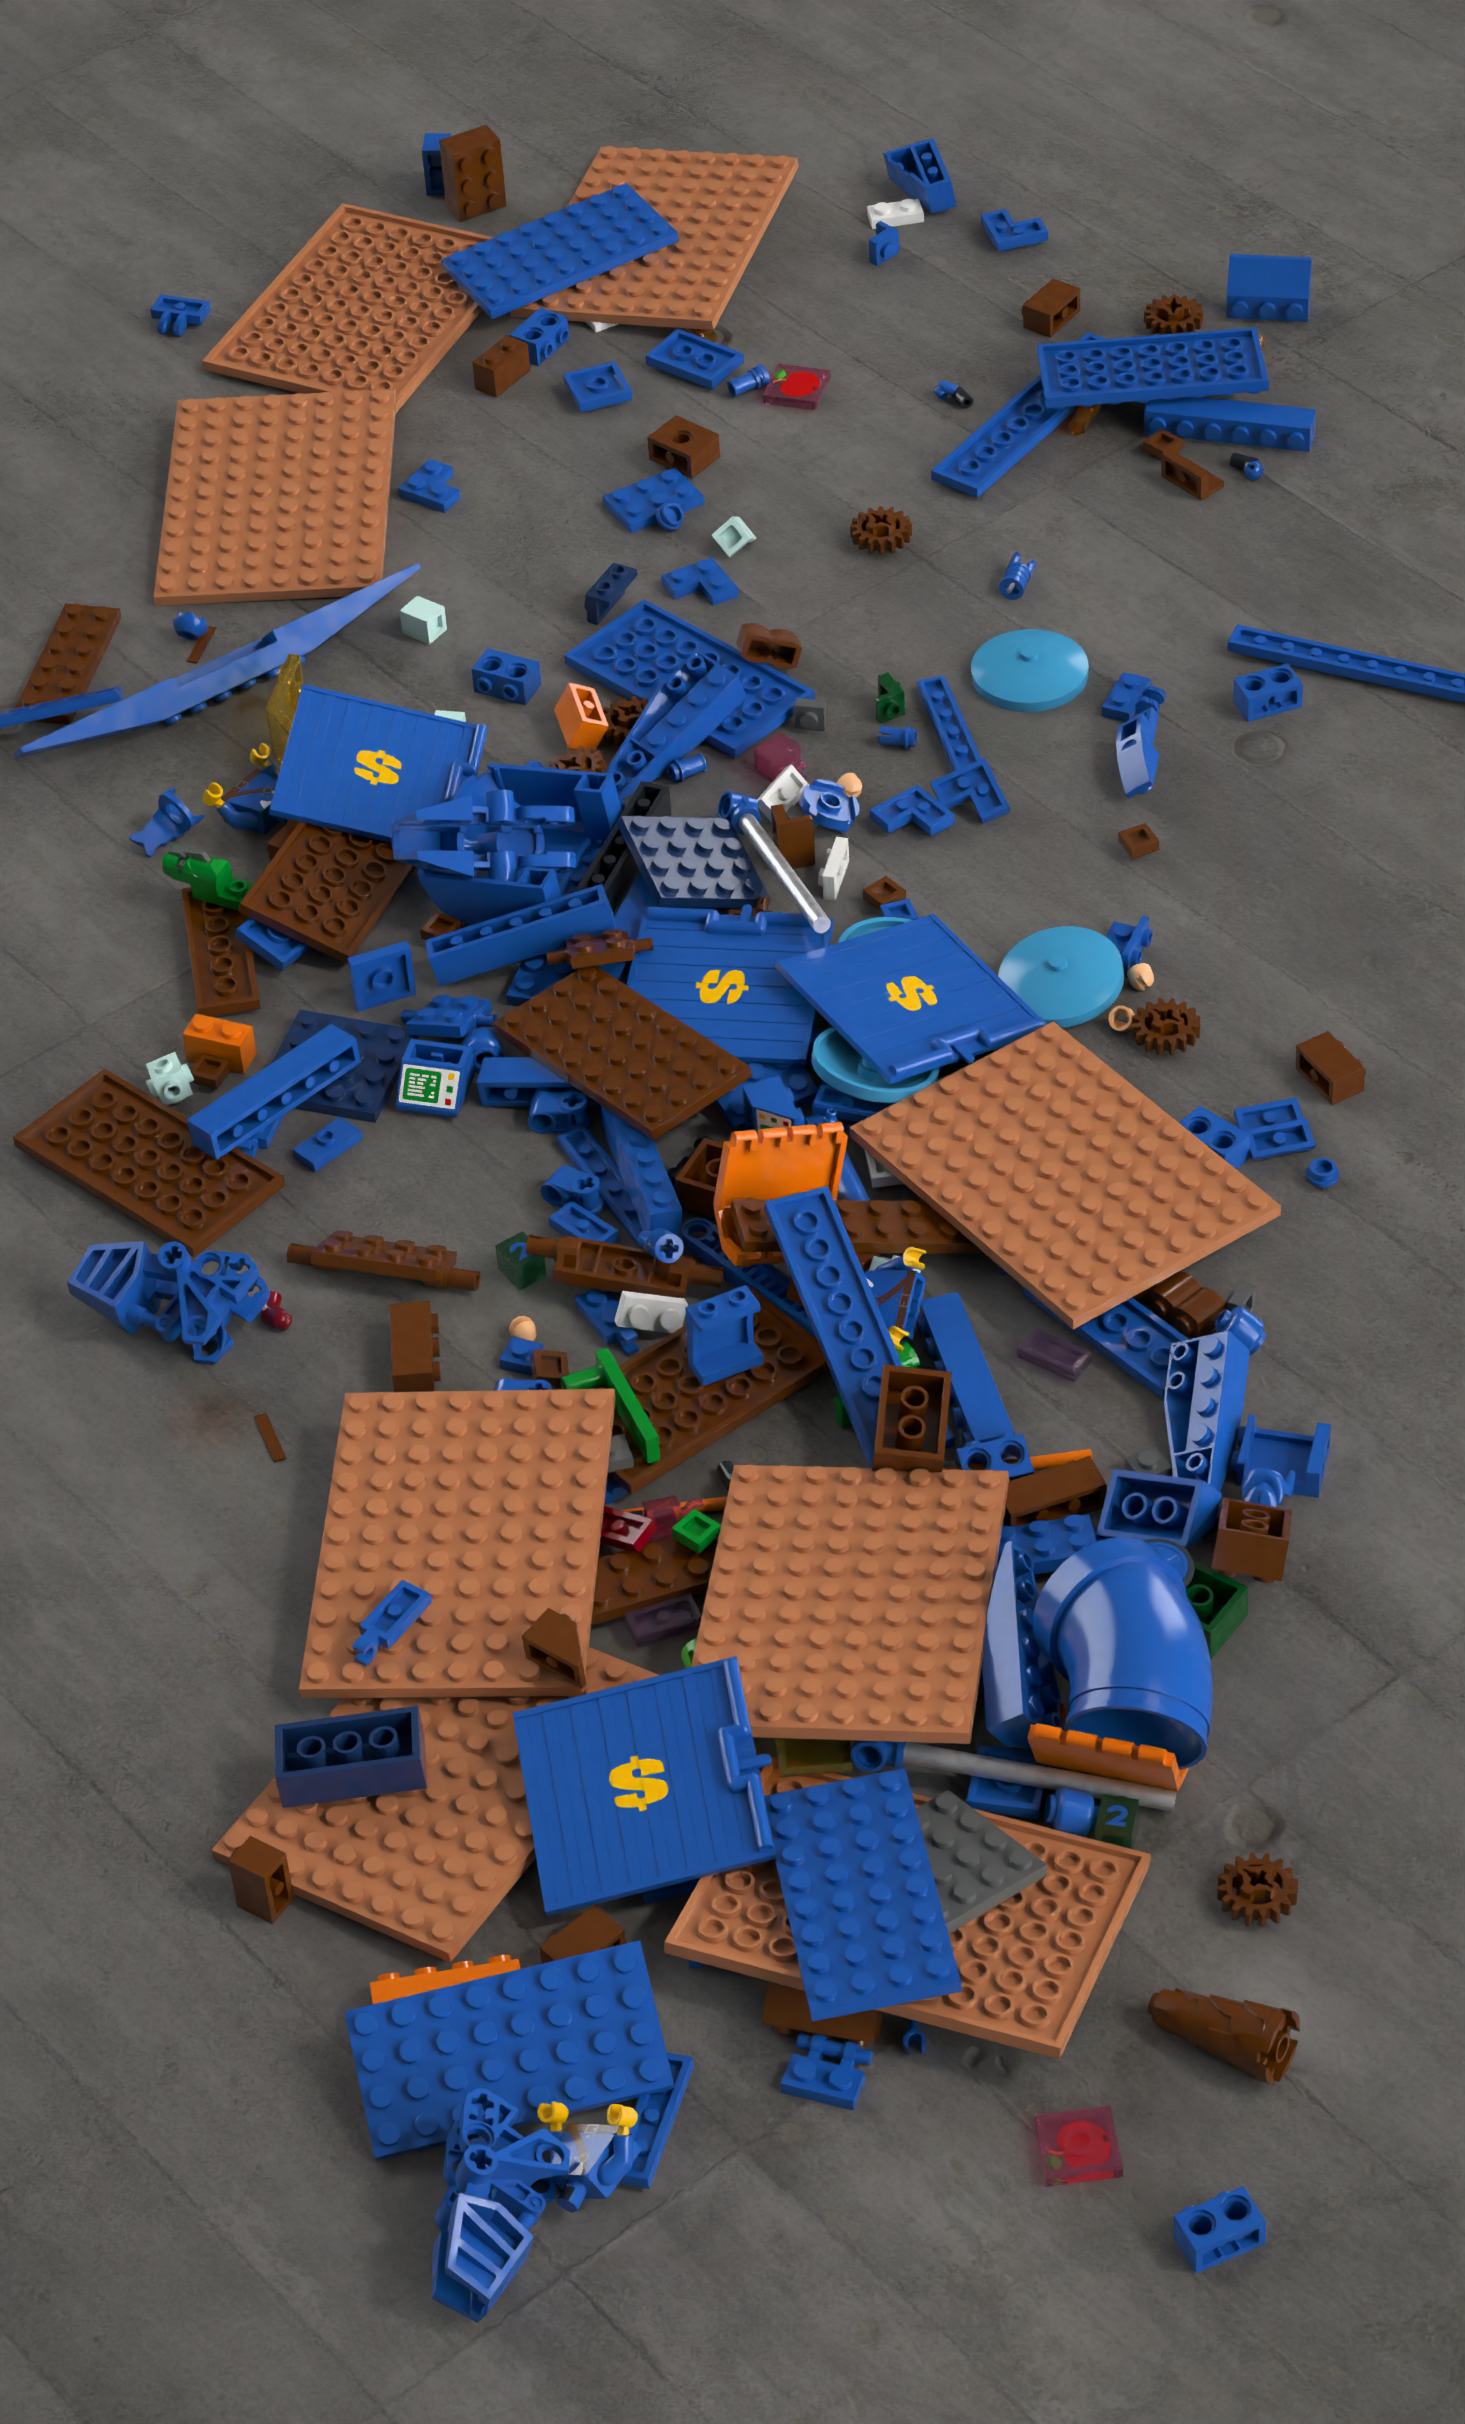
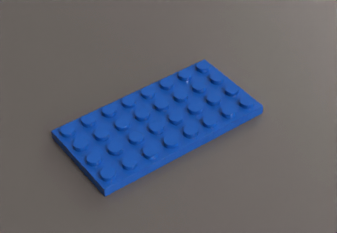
(559, 250)
(1152, 368)
(650, 644)
(860, 1895)
(533, 2036)

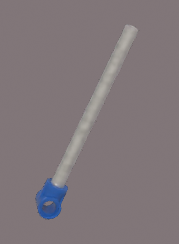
(746, 820)
(875, 1754)

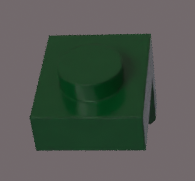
(890, 699)

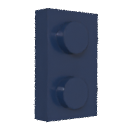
(607, 591)

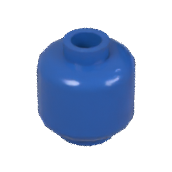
(484, 1044)
(1243, 1326)
(1071, 1811)

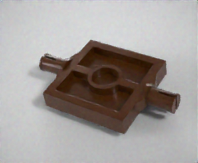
(602, 949)

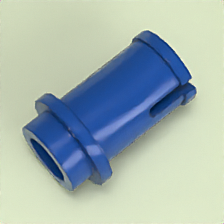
(899, 736)
(687, 767)

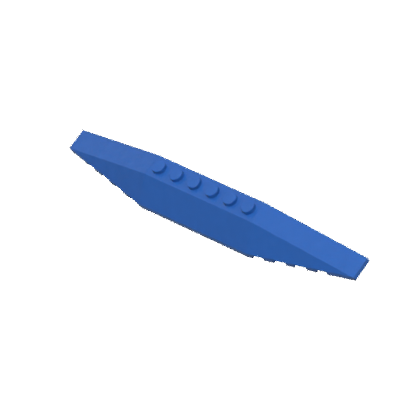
(217, 678)

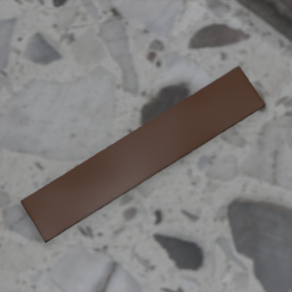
(201, 645)
(270, 1437)

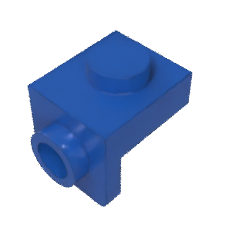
(884, 244)

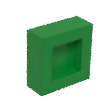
(696, 1531)

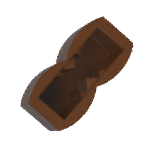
(773, 646)
(1187, 1305)

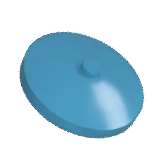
(1029, 670)
(1065, 974)
(850, 1073)

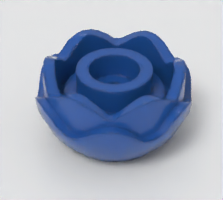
(189, 626)

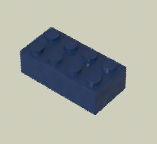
(350, 1756)

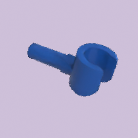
(913, 2036)

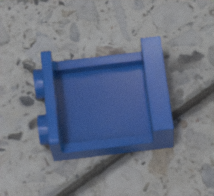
(722, 1335)
(1284, 1452)

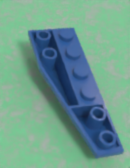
(676, 721)
(1205, 1405)
(1016, 1674)

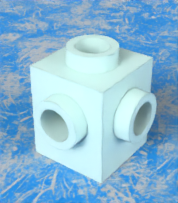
(169, 1079)

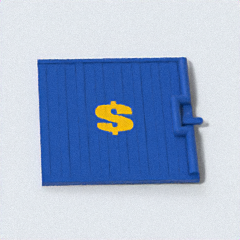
(370, 762)
(724, 979)
(911, 998)
(643, 1786)

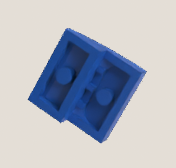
(1275, 1128)

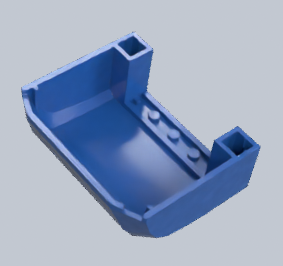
(595, 811)

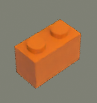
(581, 717)
(220, 1039)

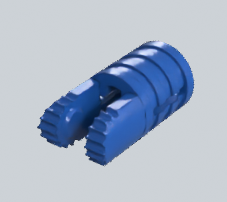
(1016, 577)
(659, 1240)

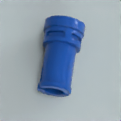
(752, 379)

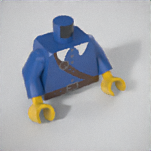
(250, 800)
(899, 1293)
(597, 2152)

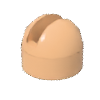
(851, 784)
(1140, 976)
(1119, 1025)
(522, 1328)

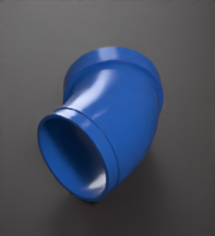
(1129, 1647)

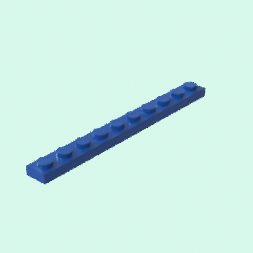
(1348, 663)

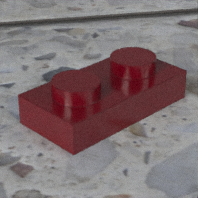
(626, 1530)

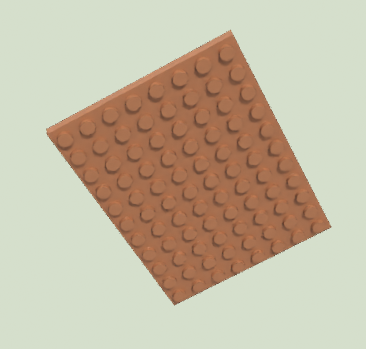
(720, 216)
(354, 309)
(276, 497)
(1064, 1174)
(485, 1510)
(855, 1599)
(431, 1857)
(1018, 1964)

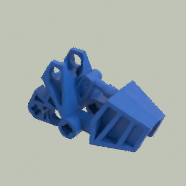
(436, 840)
(129, 1282)
(489, 2203)

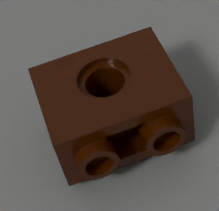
(683, 446)

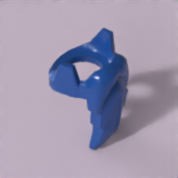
(167, 823)
(1266, 1486)

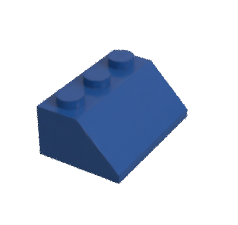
(1269, 287)
(1158, 1508)

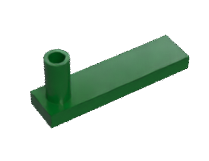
(610, 1376)

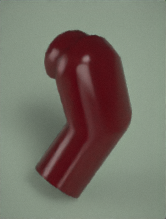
(274, 1315)

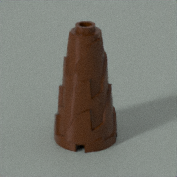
(1242, 2033)

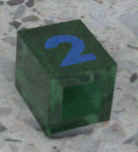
(517, 1266)
(1117, 1821)

